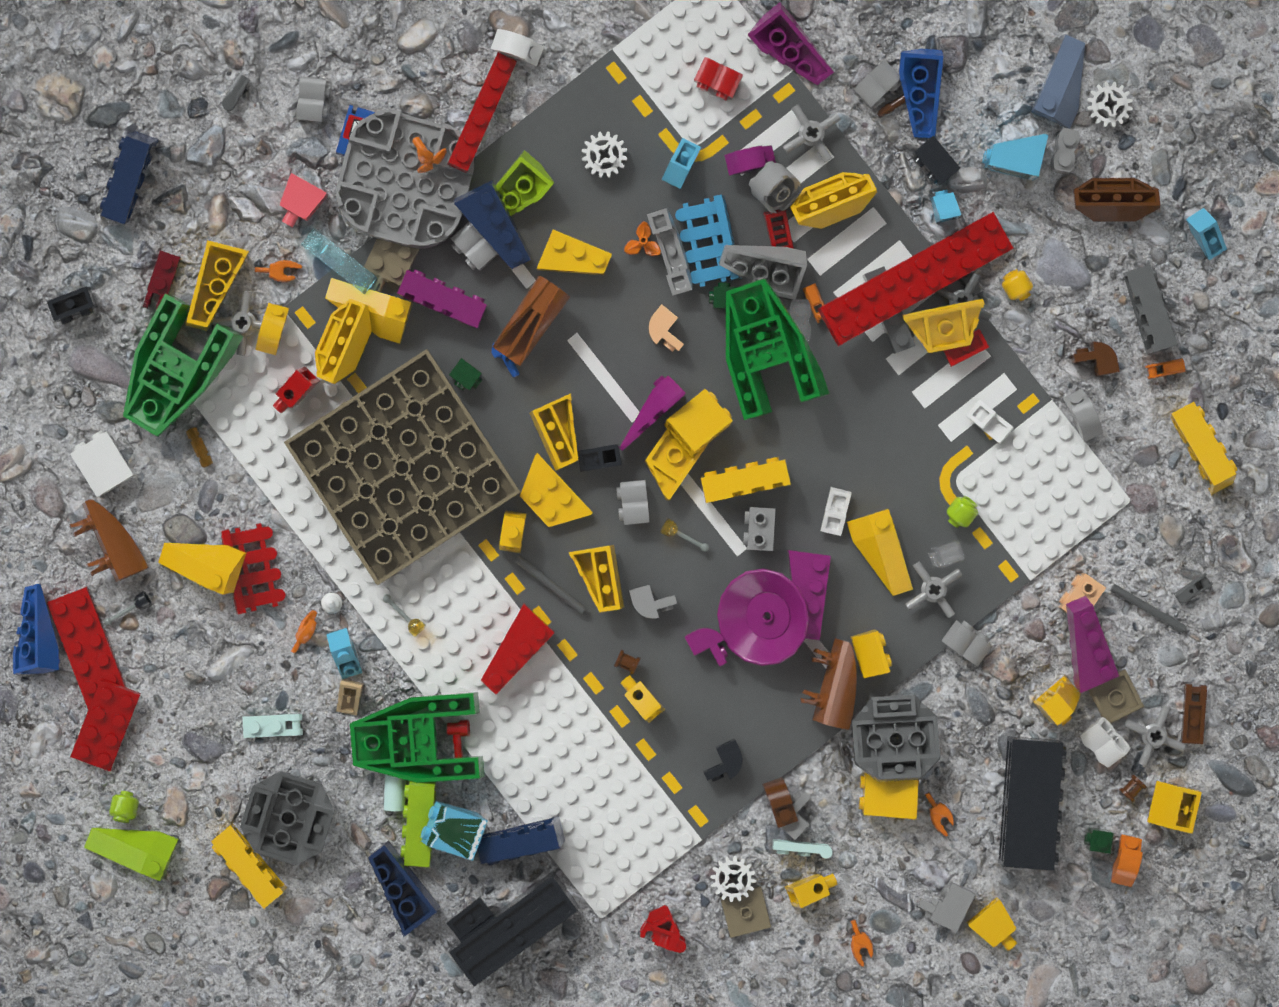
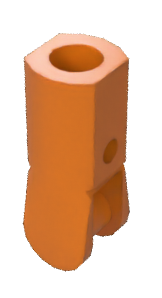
(815, 299)
(1168, 368)

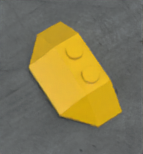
(833, 199)
(343, 341)

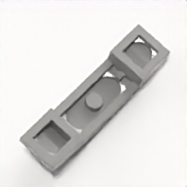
(672, 251)

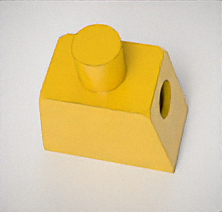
(512, 531)
(648, 706)
(802, 892)
(994, 925)

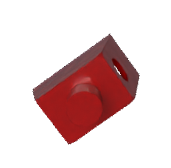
(301, 383)

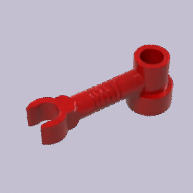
(458, 730)

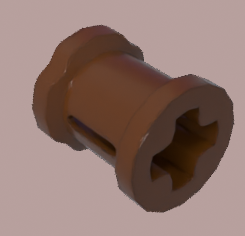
(627, 662)
(1131, 795)

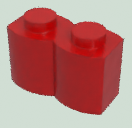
(718, 79)

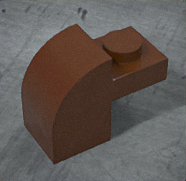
(1103, 357)
(780, 802)

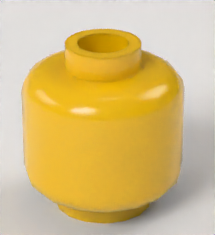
(1017, 285)

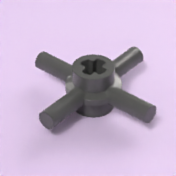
(966, 293)

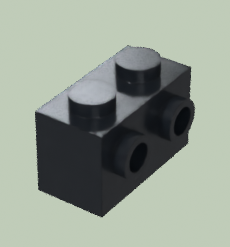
(935, 161)
(72, 304)

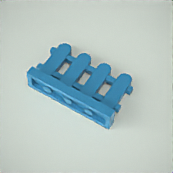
(712, 230)

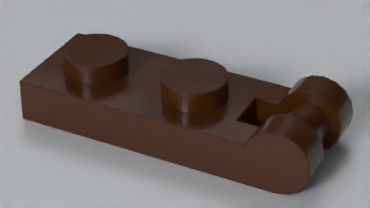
(1193, 714)

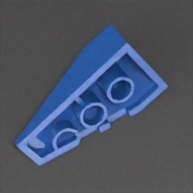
(37, 643)

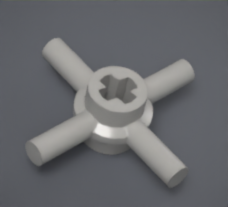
(813, 125)
(235, 322)
(935, 581)
(1152, 728)

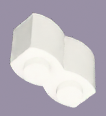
(1105, 742)

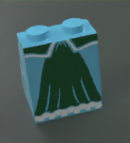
(1017, 157)
(453, 830)

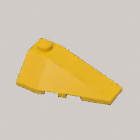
(880, 546)
(208, 565)

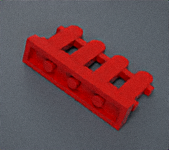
(248, 579)

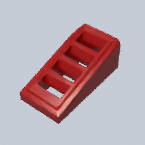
(771, 233)

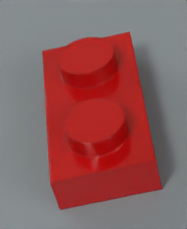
(962, 353)

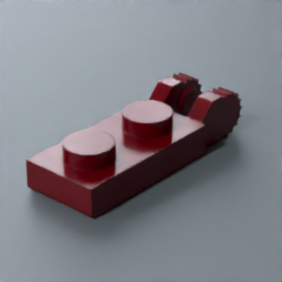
(162, 277)

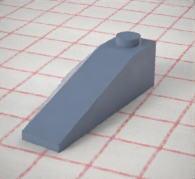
(1061, 90)

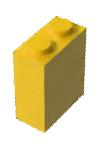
(698, 422)

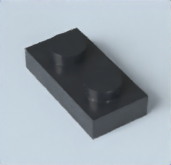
(469, 918)

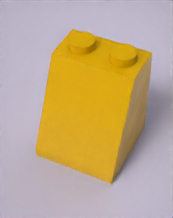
(889, 798)

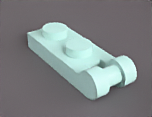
(271, 725)
(802, 848)

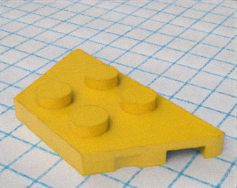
(946, 325)
(670, 463)
(551, 496)

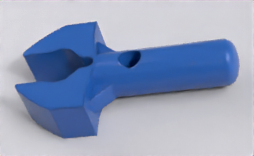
(509, 363)

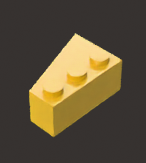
(572, 256)
(556, 431)
(1058, 701)

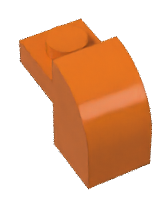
(1128, 861)

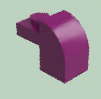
(749, 159)
(707, 638)

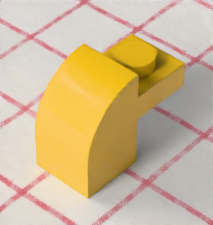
(271, 329)

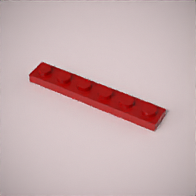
(482, 112)

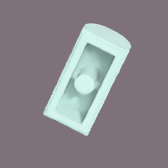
(394, 793)

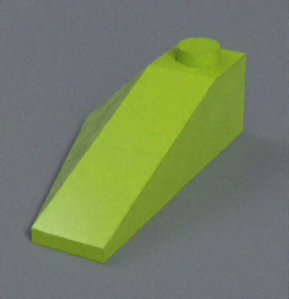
(523, 183)
(138, 850)

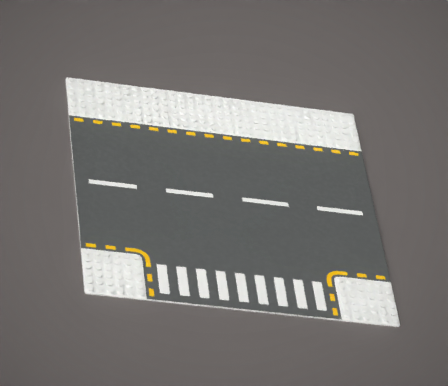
(886, 432)

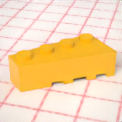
(746, 480)

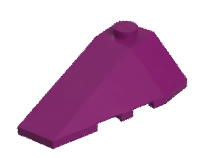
(785, 40)
(660, 400)

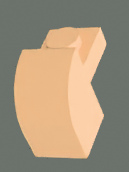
(659, 326)

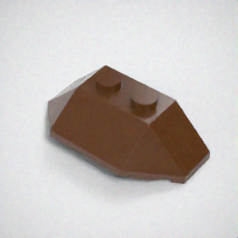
(1116, 199)

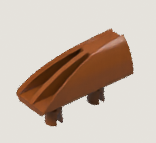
(531, 320)
(118, 547)
(838, 689)

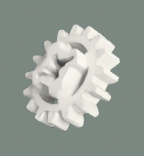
(1100, 106)
(613, 160)
(726, 871)

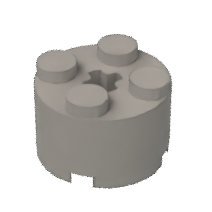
(775, 187)

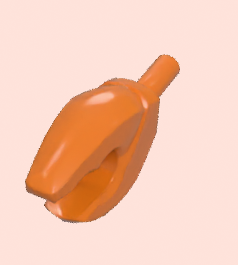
(276, 270)
(305, 630)
(938, 812)
(859, 941)

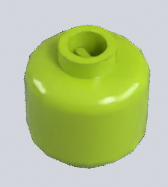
(962, 511)
(124, 807)

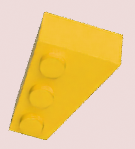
(600, 575)

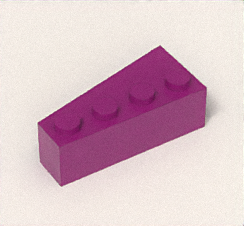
(442, 299)
(810, 575)

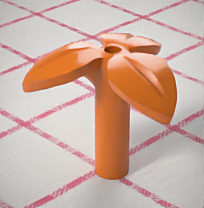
(426, 157)
(651, 247)

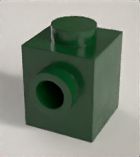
(718, 295)
(466, 375)
(1098, 840)

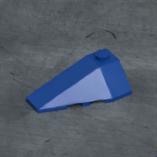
(921, 82)

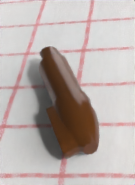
(890, 107)

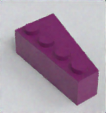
(1090, 652)

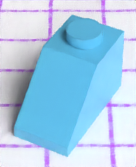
(681, 163)
(945, 206)
(1206, 233)

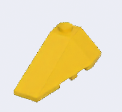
(386, 312)

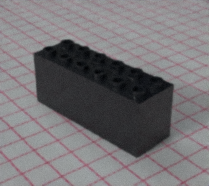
(1031, 803)
(513, 928)

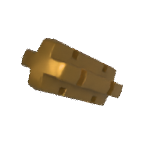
(199, 447)

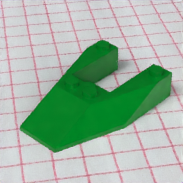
(763, 336)
(167, 379)
(404, 741)

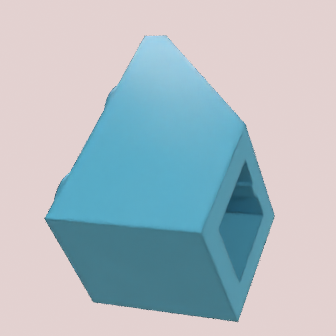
(344, 653)

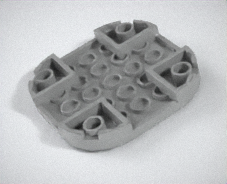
(385, 194)

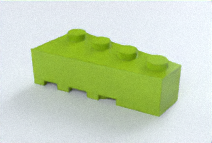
(420, 800)

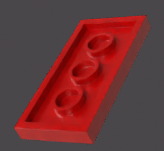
(105, 724)

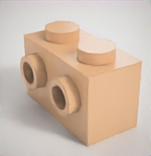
(1082, 586)

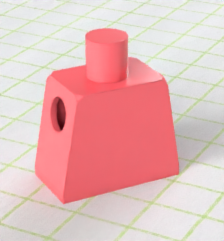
(300, 200)

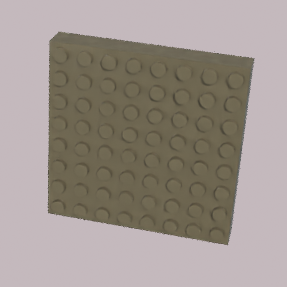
(402, 467)

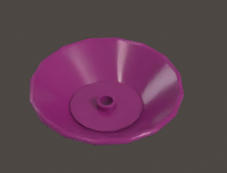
(744, 618)

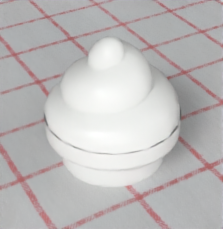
(331, 603)

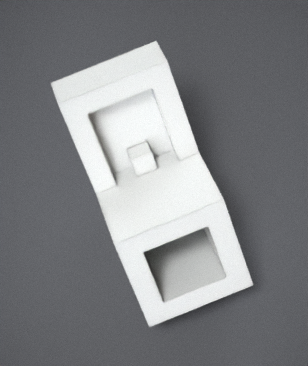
(517, 46)

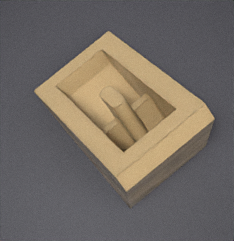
(349, 697)

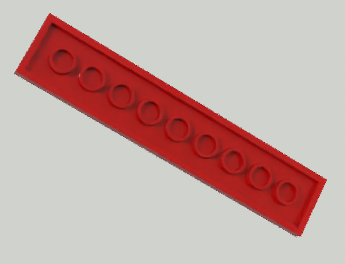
(915, 279)

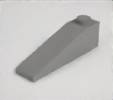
(778, 265)

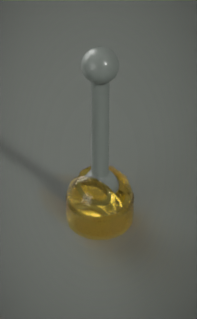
(670, 528)
(415, 626)

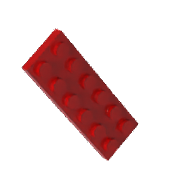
(85, 641)

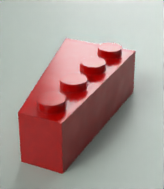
(521, 642)

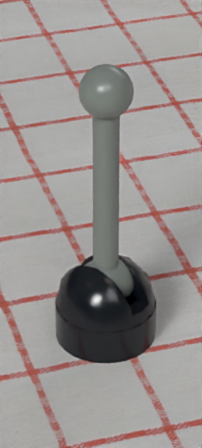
(141, 602)

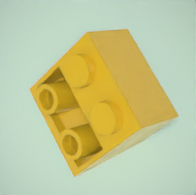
(870, 653)
(1174, 807)

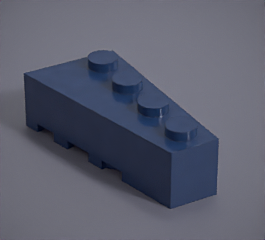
(127, 176)
(493, 221)
(521, 841)
(402, 888)

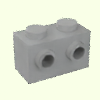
(760, 529)

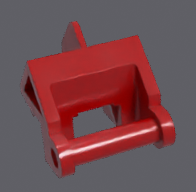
(664, 930)

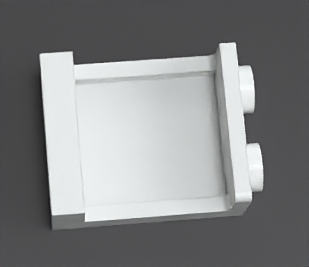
(102, 463)

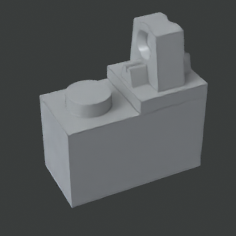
(951, 908)

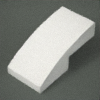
(989, 421)
(835, 511)

